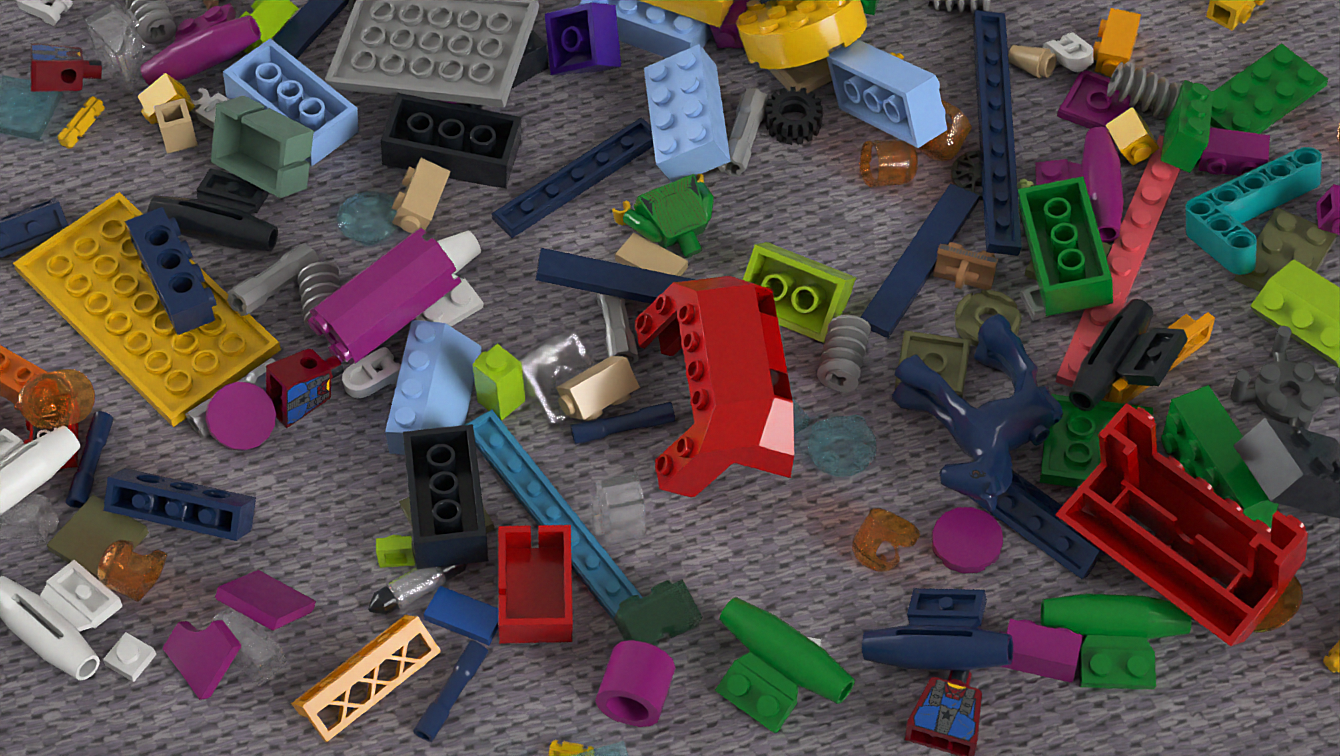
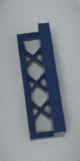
(30, 226)
(1034, 517)

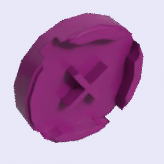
(240, 416)
(967, 539)

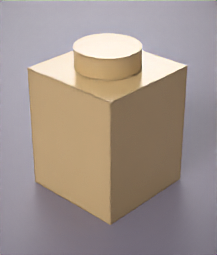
(175, 125)

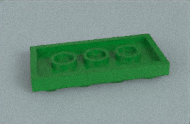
(1265, 92)

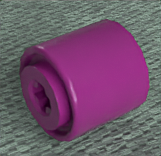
(635, 683)

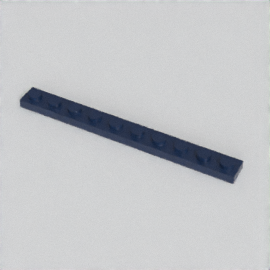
(996, 134)

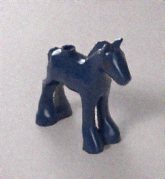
(992, 428)

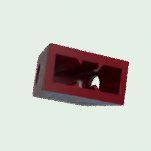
(60, 68)
(300, 384)
(947, 715)

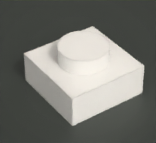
(129, 657)

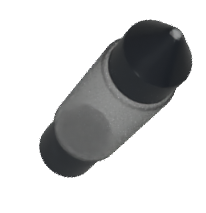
(411, 587)

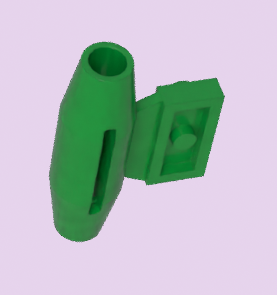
(1116, 635)
(778, 663)

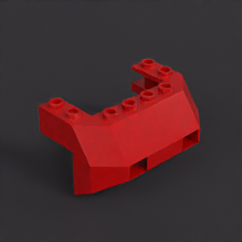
(733, 377)
(1194, 532)

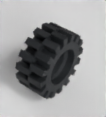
(793, 129)

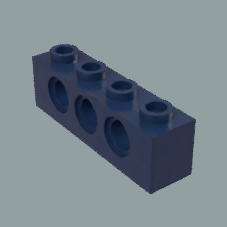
(171, 270)
(179, 504)

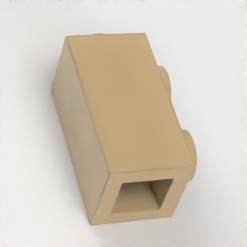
(421, 196)
(597, 388)

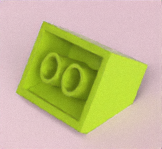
(803, 290)
(1306, 305)

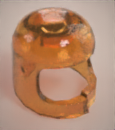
(949, 143)
(895, 160)
(878, 527)
(129, 572)

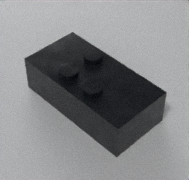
(465, 140)
(1294, 466)
(445, 497)

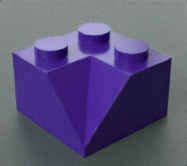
(583, 39)

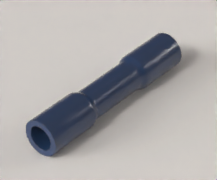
(602, 427)
(84, 477)
(439, 709)

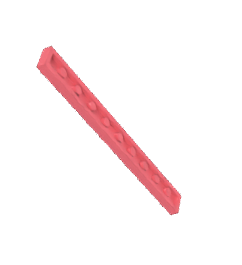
(1124, 257)

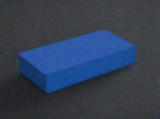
(463, 615)

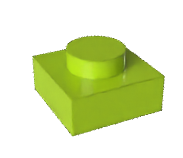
(395, 551)

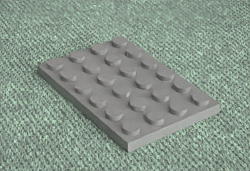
(434, 48)

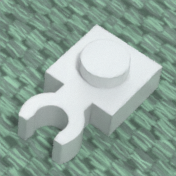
(206, 106)

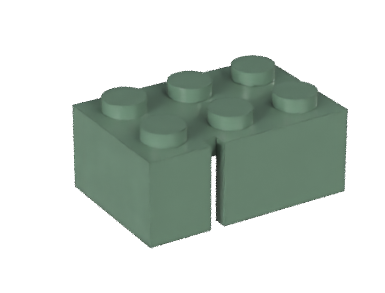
(261, 146)

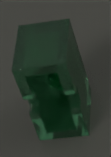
(664, 611)

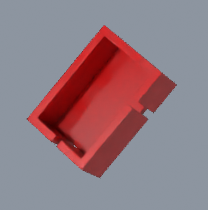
(535, 585)

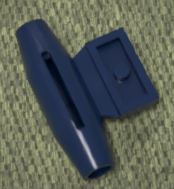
(940, 634)

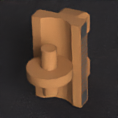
(965, 266)

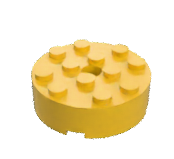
(798, 31)

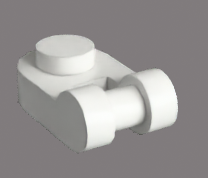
(49, 14)
(1072, 52)
(362, 379)

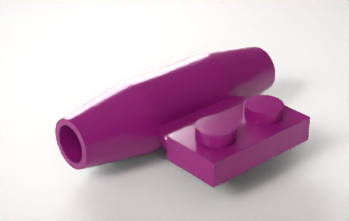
(202, 44)
(1101, 175)

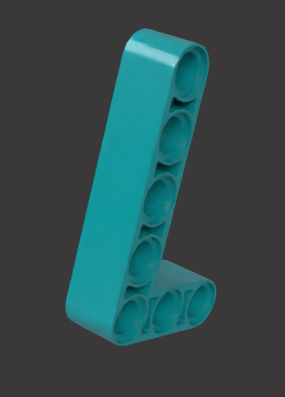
(1217, 215)

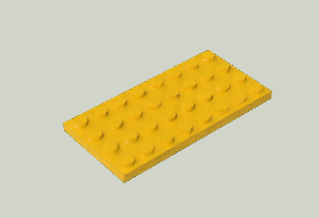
(107, 297)

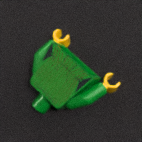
(671, 214)

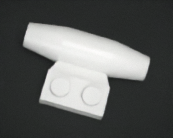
(462, 299)
(31, 464)
(53, 620)

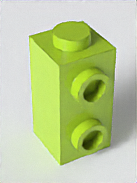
(270, 17)
(499, 381)

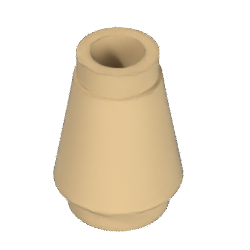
(1033, 60)

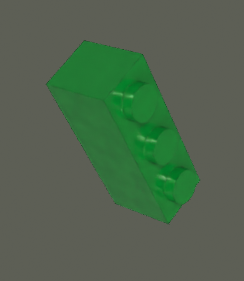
(1188, 126)

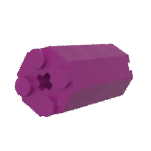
(384, 297)

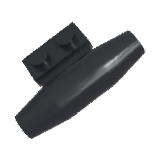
(222, 213)
(1127, 353)

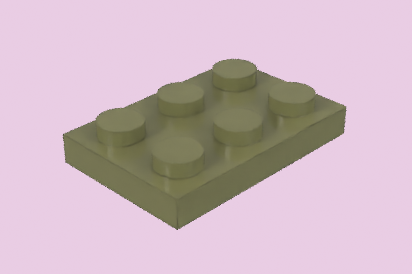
(1283, 240)

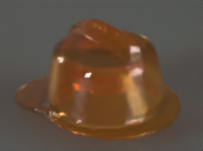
(56, 399)

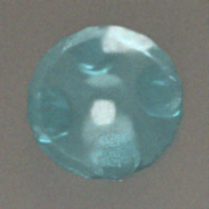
(367, 217)
(842, 445)

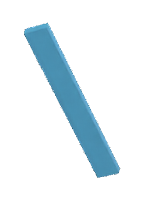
(549, 508)

